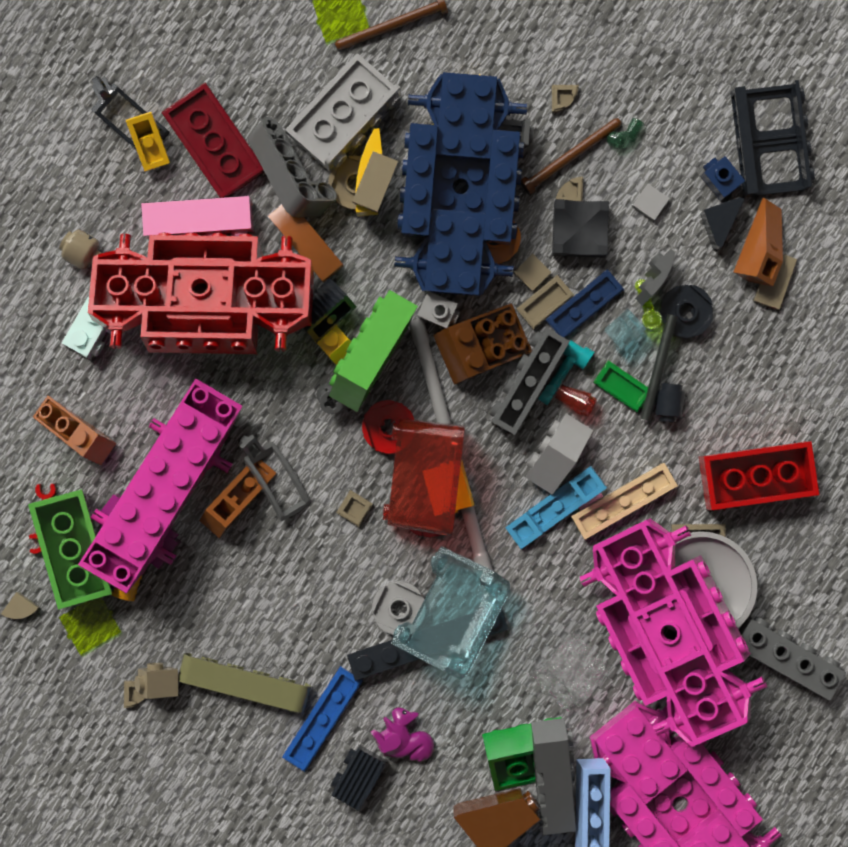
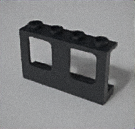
(753, 143)

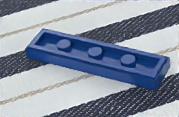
(322, 719)

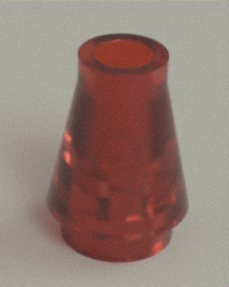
(576, 400)

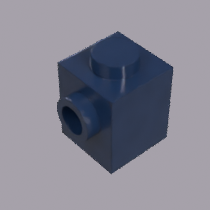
(721, 177)

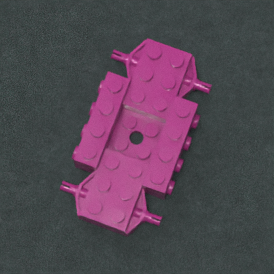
(692, 668)
(658, 771)

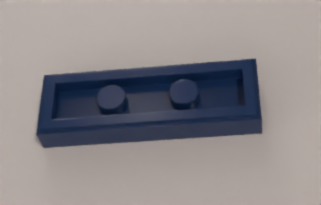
(584, 304)

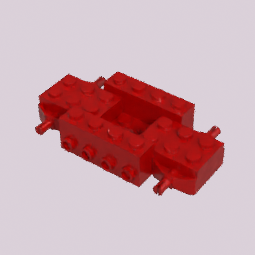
(224, 319)

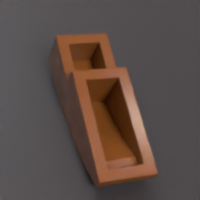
(307, 243)

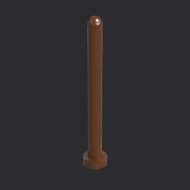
(389, 25)
(530, 184)

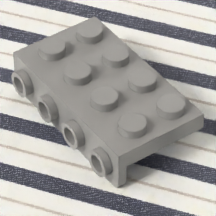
(344, 112)

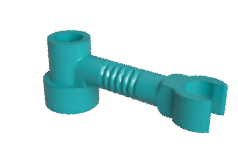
(575, 355)

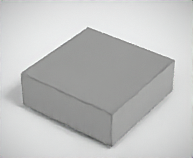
(650, 202)

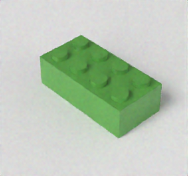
(371, 350)
(64, 537)

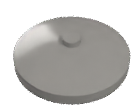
(728, 567)

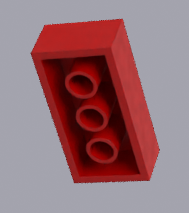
(758, 475)

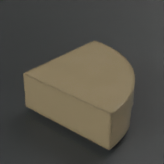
(563, 96)
(571, 190)
(19, 607)
(130, 695)

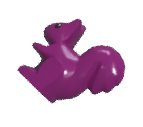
(397, 740)

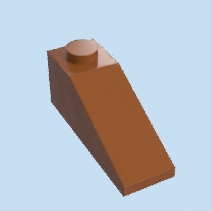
(235, 499)

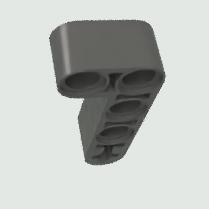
(286, 174)

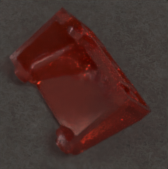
(425, 476)

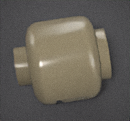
(79, 248)

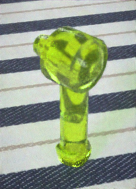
(651, 319)

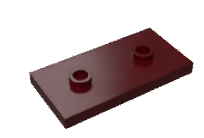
(213, 141)

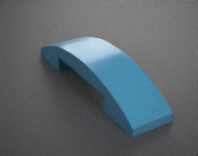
(556, 507)

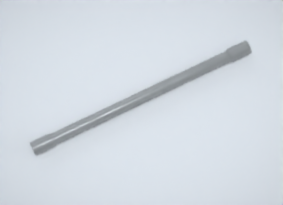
(421, 341)

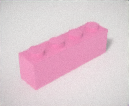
(199, 216)

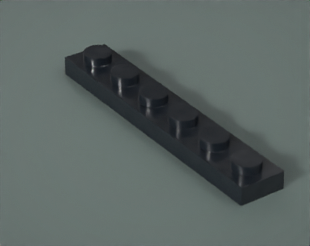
(388, 656)

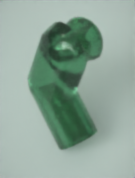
(625, 138)

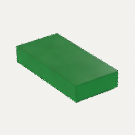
(621, 386)

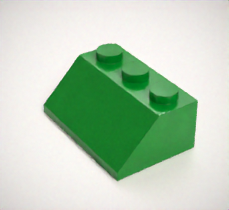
(511, 756)

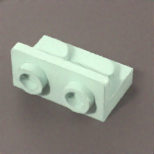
(85, 335)

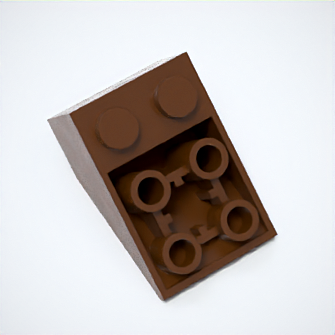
(482, 343)

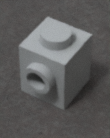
(438, 310)

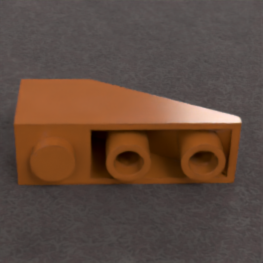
(763, 247)
(74, 431)

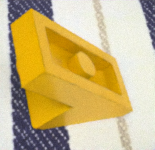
(148, 141)
(335, 344)

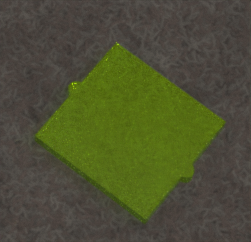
(340, 18)
(89, 624)

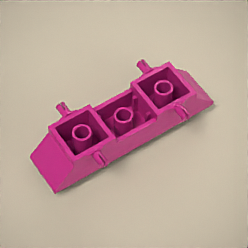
(161, 487)

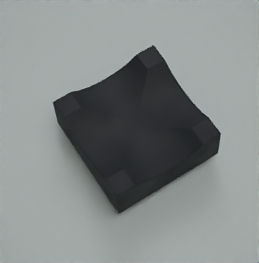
(580, 228)

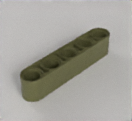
(244, 684)

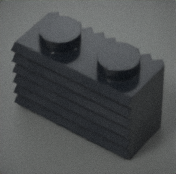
(328, 309)
(358, 777)

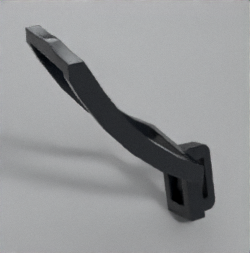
(105, 98)

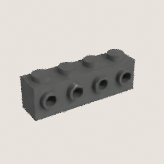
(531, 379)
(790, 659)

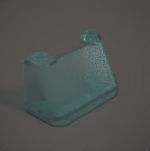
(454, 614)

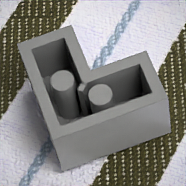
(558, 453)

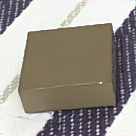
(532, 272)
(354, 508)

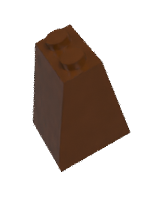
(497, 817)

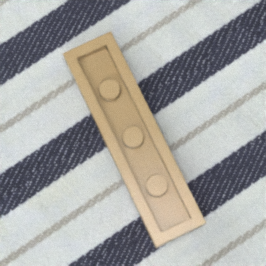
(624, 501)

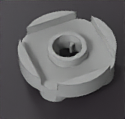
(392, 593)

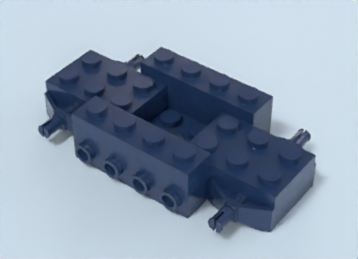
(467, 147)

